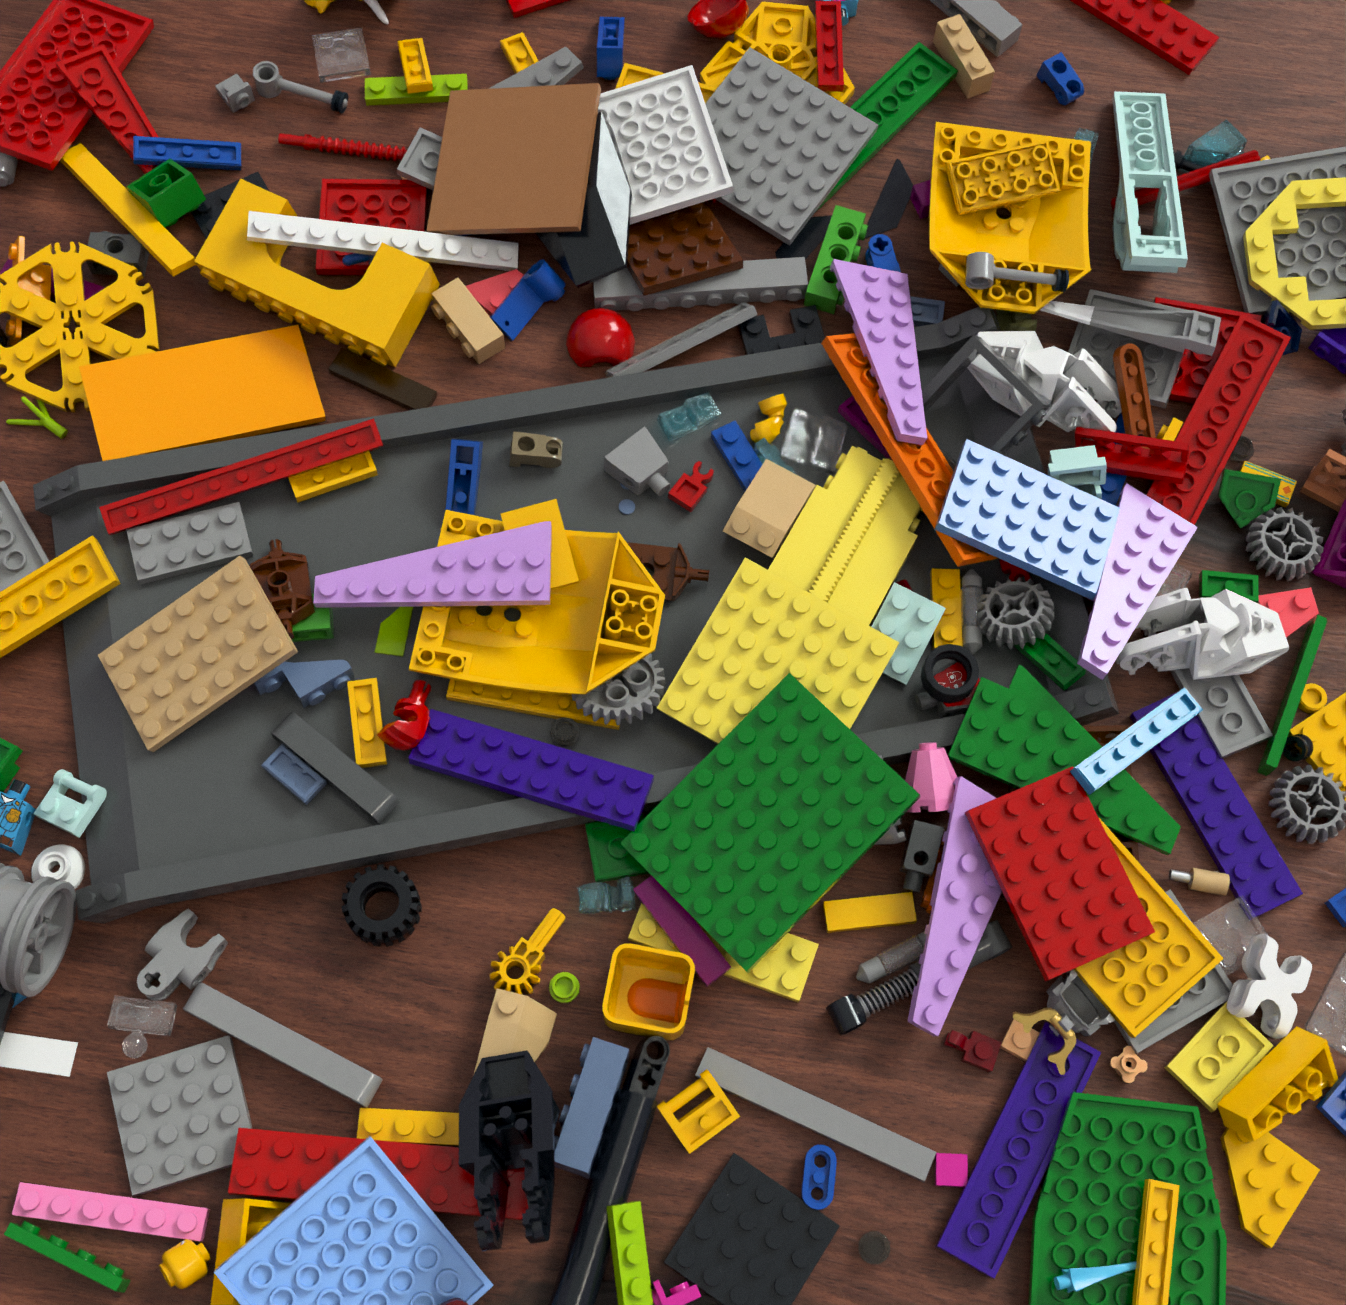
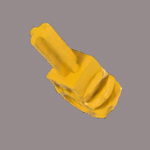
(527, 956)

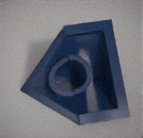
(1281, 320)

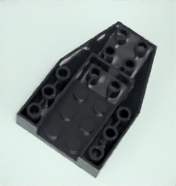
(605, 225)

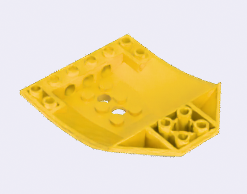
(1037, 237)
(554, 648)

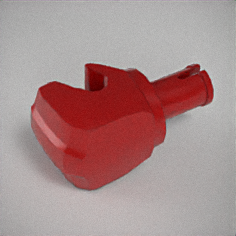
(403, 734)

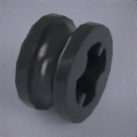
(1303, 742)

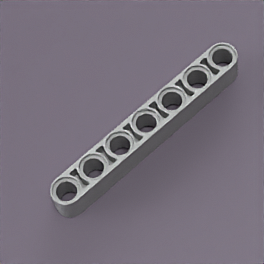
(283, 1044)

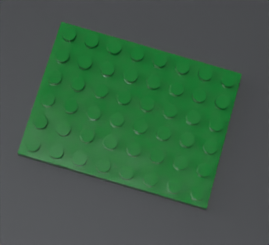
(769, 821)

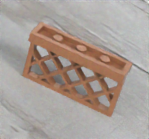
(1324, 481)

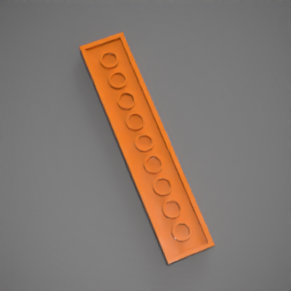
(920, 465)

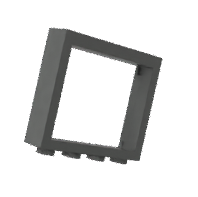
(955, 368)

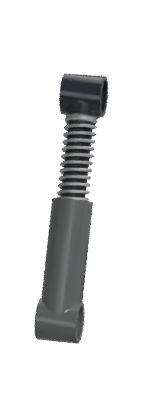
(851, 1011)

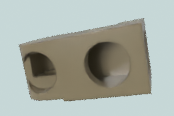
(535, 450)

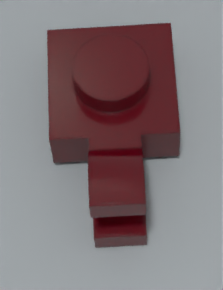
(978, 1049)

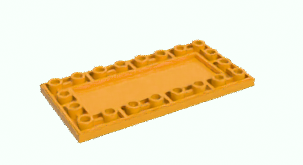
(202, 393)

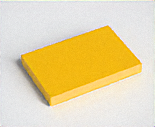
(562, 564)

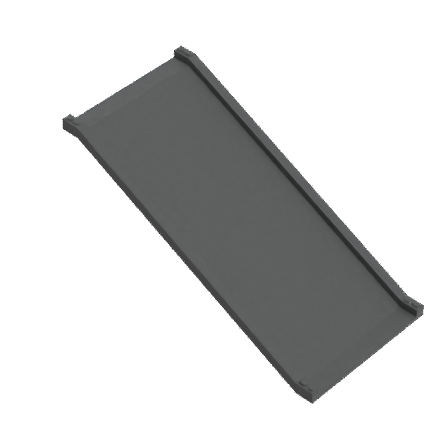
(214, 822)

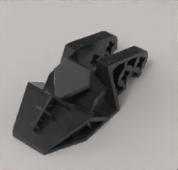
(505, 1126)

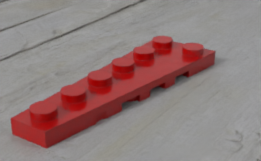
(108, 96)

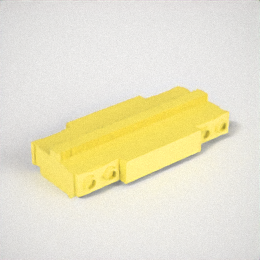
(852, 536)

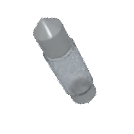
(970, 623)
(892, 959)

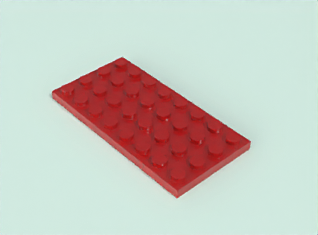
(36, 102)

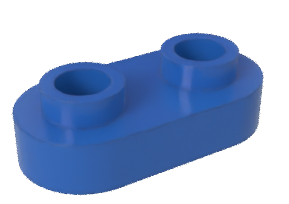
(818, 1177)

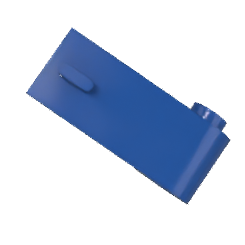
(533, 289)

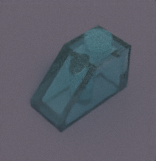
(1217, 145)

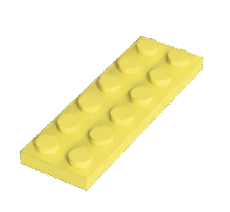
(778, 972)

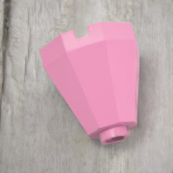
(931, 777)

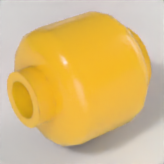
(184, 1264)

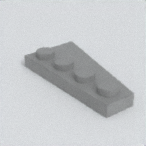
(551, 70)

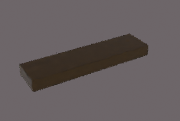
(381, 381)

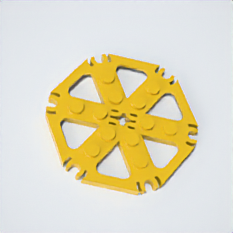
(71, 300)

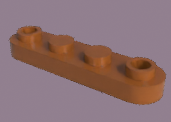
(1133, 391)

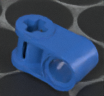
(881, 253)

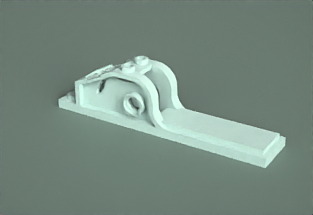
(1146, 162)

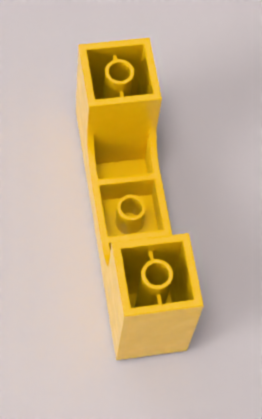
(368, 317)

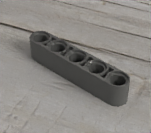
(336, 768)

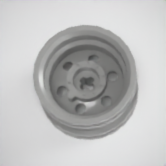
(33, 929)

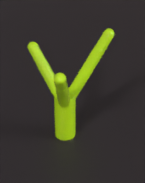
(45, 419)

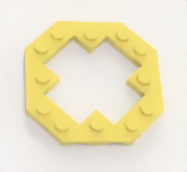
(1260, 255)

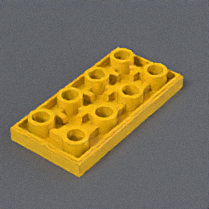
(1002, 177)

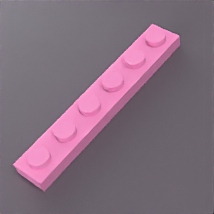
(111, 1212)

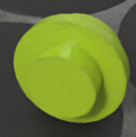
(564, 987)

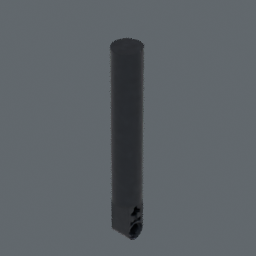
(611, 1177)

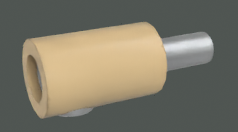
(1203, 880)

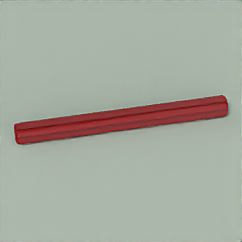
(1193, 178)

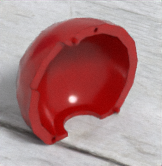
(718, 17)
(600, 337)

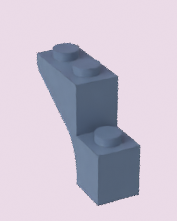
(308, 679)

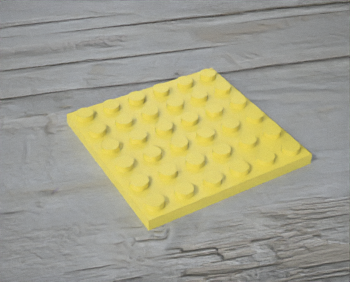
(757, 639)

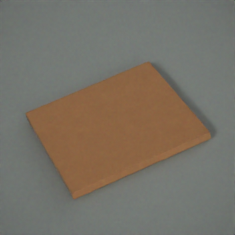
(515, 160)

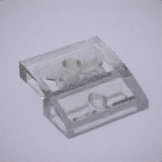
(812, 441)

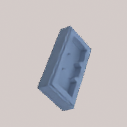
(294, 774)

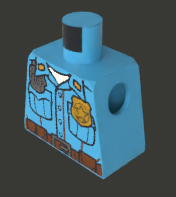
(15, 817)

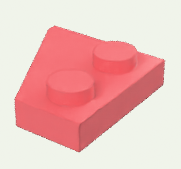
(1293, 607)

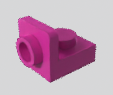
(681, 1294)

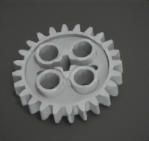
(625, 693)

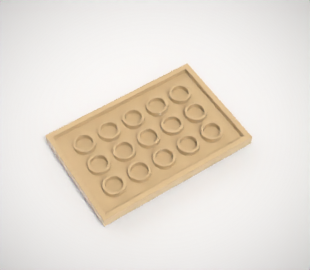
(197, 653)

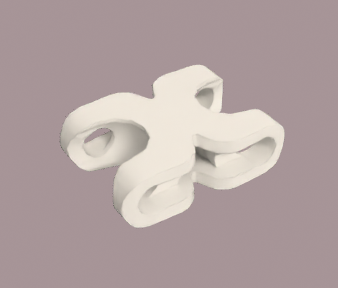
(1269, 986)

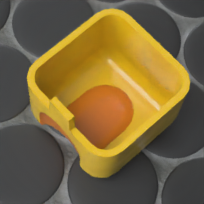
(648, 991)

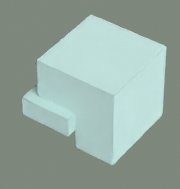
(1079, 468)

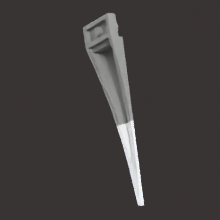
(1163, 328)

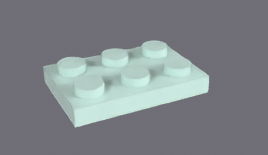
(911, 622)

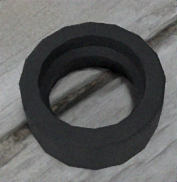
(960, 655)

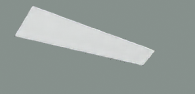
(37, 1054)

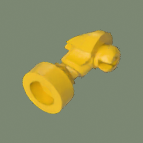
(770, 427)

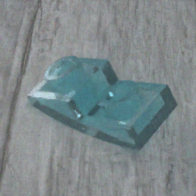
(690, 417)

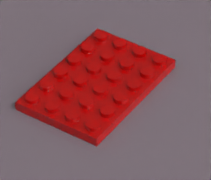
(1059, 873)

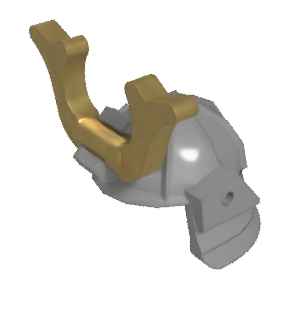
(1070, 1011)

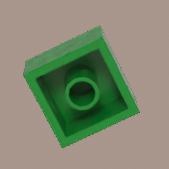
(167, 192)

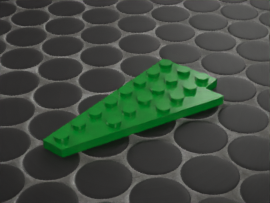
(1028, 735)

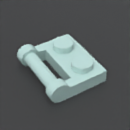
(66, 812)

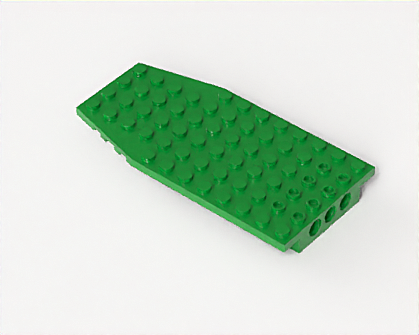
(1095, 1201)

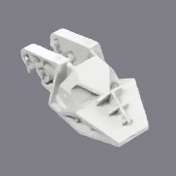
(1055, 377)
(1206, 634)

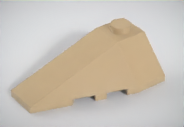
(516, 1025)

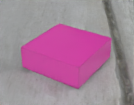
(951, 1170)

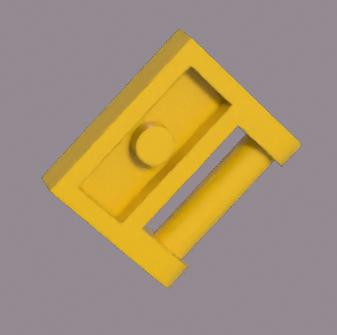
(703, 1120)

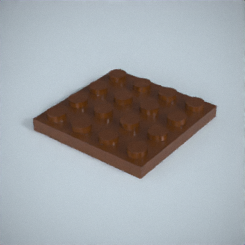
(679, 249)

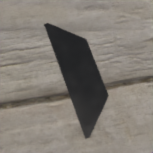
(891, 201)
(806, 240)

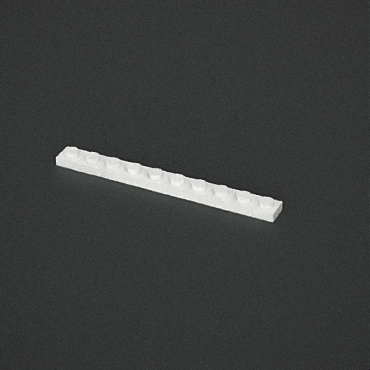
(368, 238)

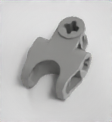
(175, 961)

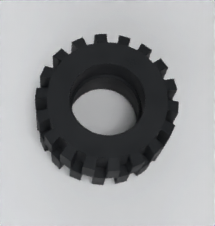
(368, 885)

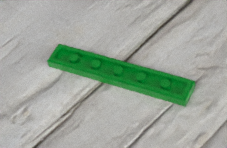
(1292, 695)

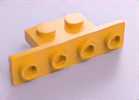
(35, 281)

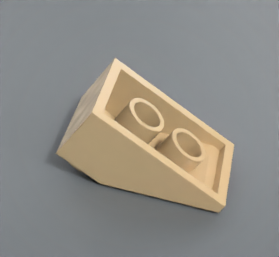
(769, 508)

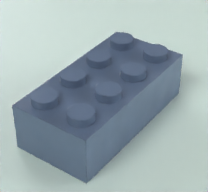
(590, 1107)

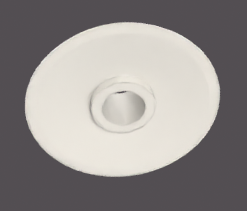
(70, 861)

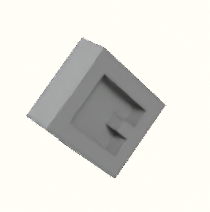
(235, 93)

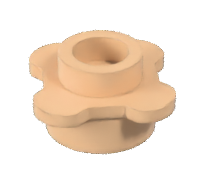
(1128, 1073)

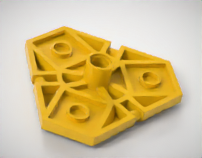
(781, 34)

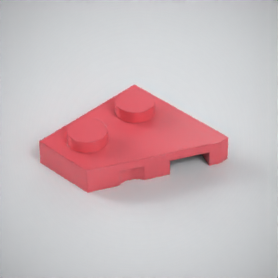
(494, 290)

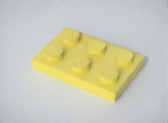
(1218, 1057)

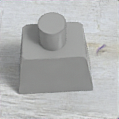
(639, 464)

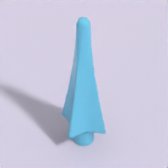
(1079, 1278)

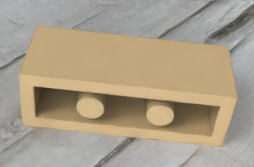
(963, 52)
(467, 321)

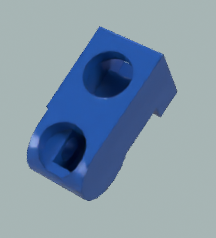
(1061, 79)

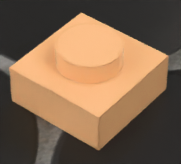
(1017, 1041)

